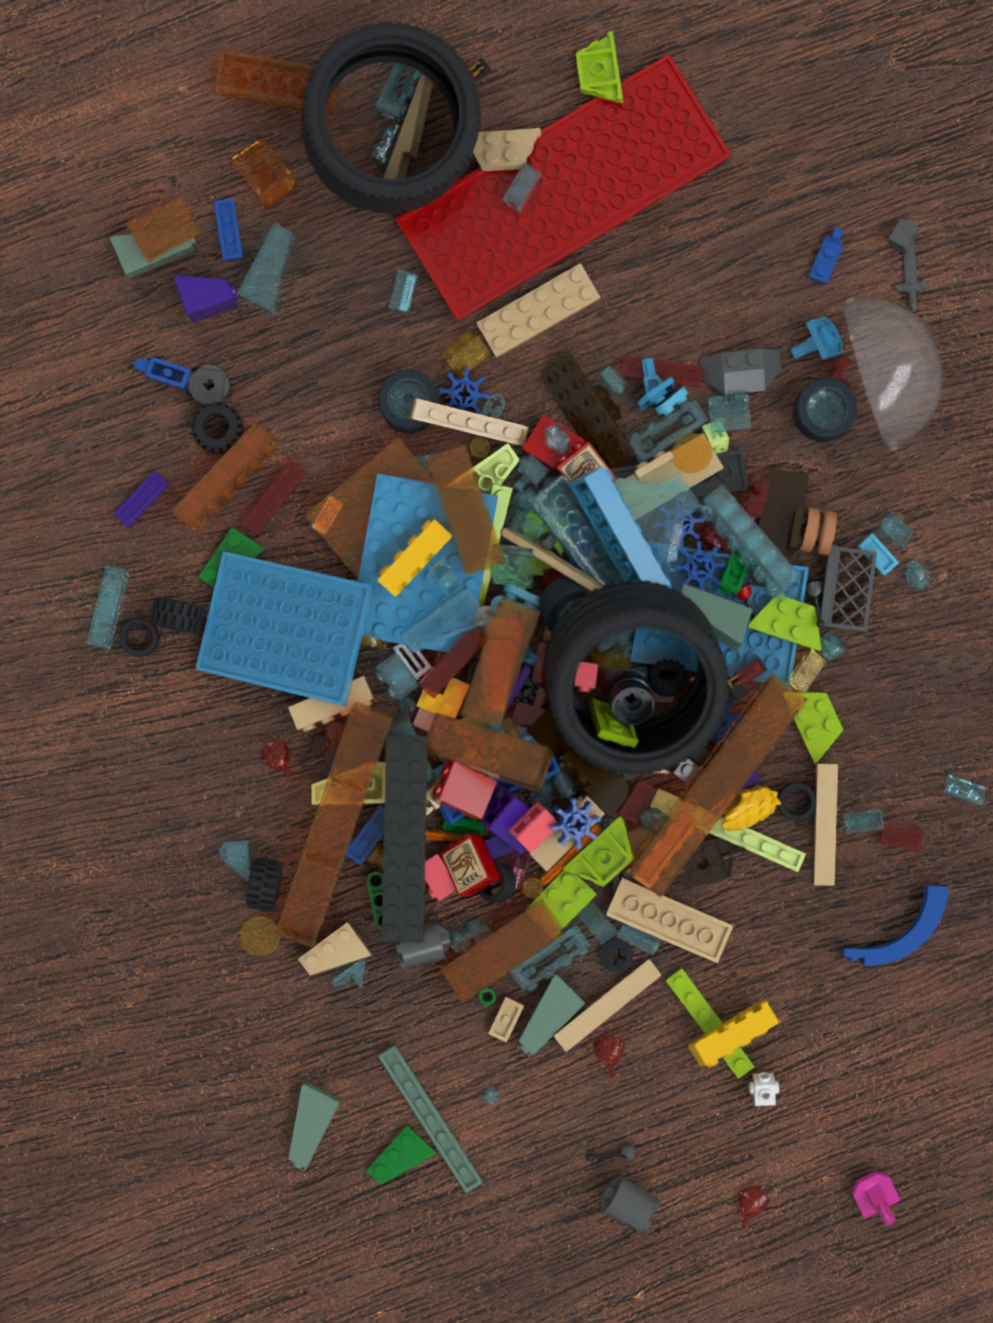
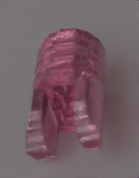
(520, 872)

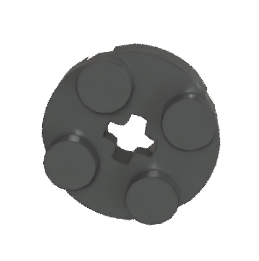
(218, 378)

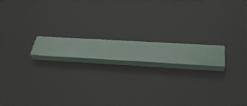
(430, 1118)

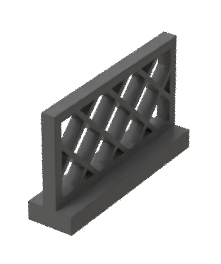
(829, 586)

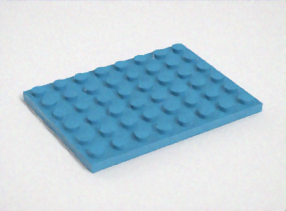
(395, 517)
(284, 628)
(775, 653)

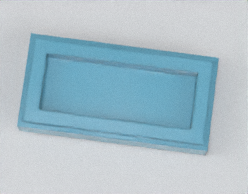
(885, 560)

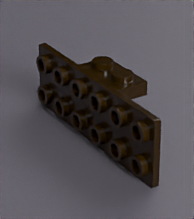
(589, 411)
(783, 513)
(602, 786)

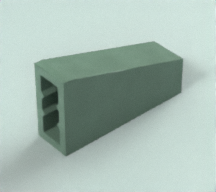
(134, 260)
(725, 616)
(551, 1013)
(312, 1119)

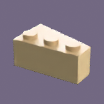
(335, 950)

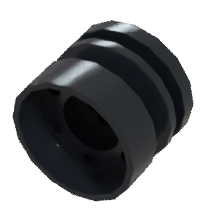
(631, 698)

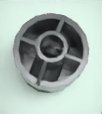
(432, 949)
(629, 1204)

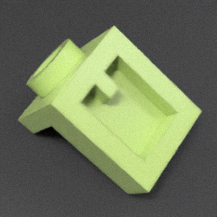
(718, 440)

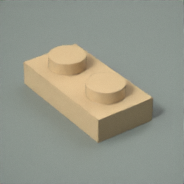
(506, 1019)

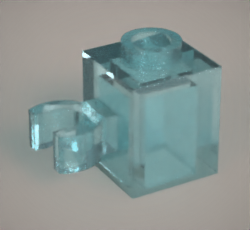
(531, 471)

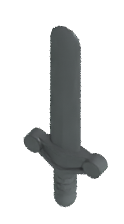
(911, 284)

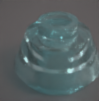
(832, 646)

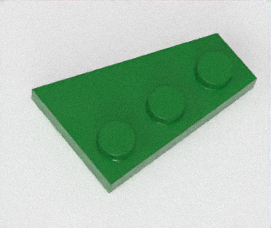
(232, 543)
(400, 1155)

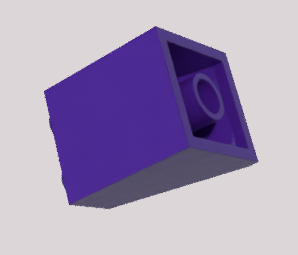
(205, 296)
(503, 813)

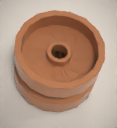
(819, 531)

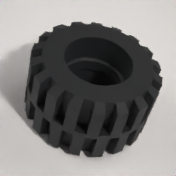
(210, 412)
(177, 615)
(264, 884)

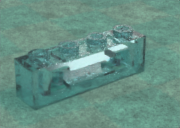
(390, 107)
(694, 414)
(108, 607)
(563, 960)

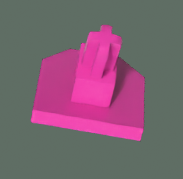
(876, 1194)

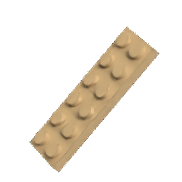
(538, 310)
(669, 920)

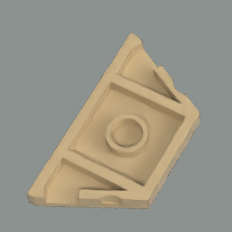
(504, 148)

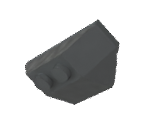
(741, 370)

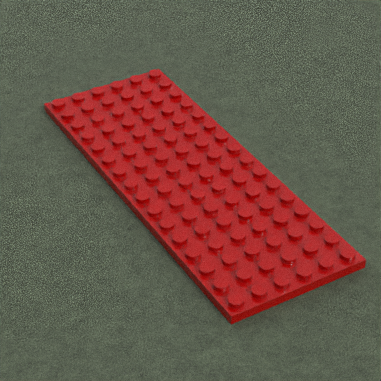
(594, 175)

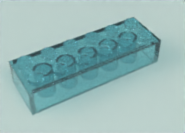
(572, 529)
(750, 543)

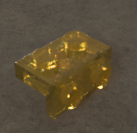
(465, 353)

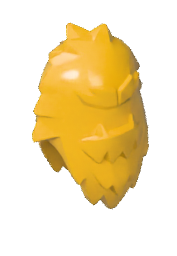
(750, 808)

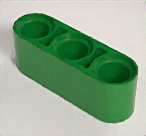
(373, 892)

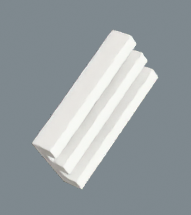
(422, 671)

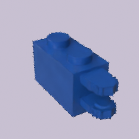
(165, 372)

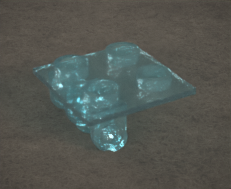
(729, 413)

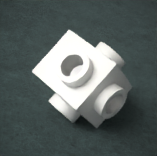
(764, 1089)

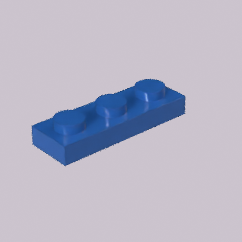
(228, 229)
(368, 837)

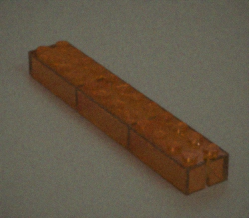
(716, 785)
(334, 823)

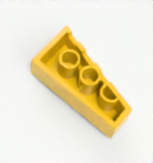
(415, 557)
(733, 1033)

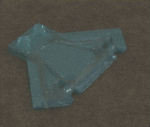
(659, 513)

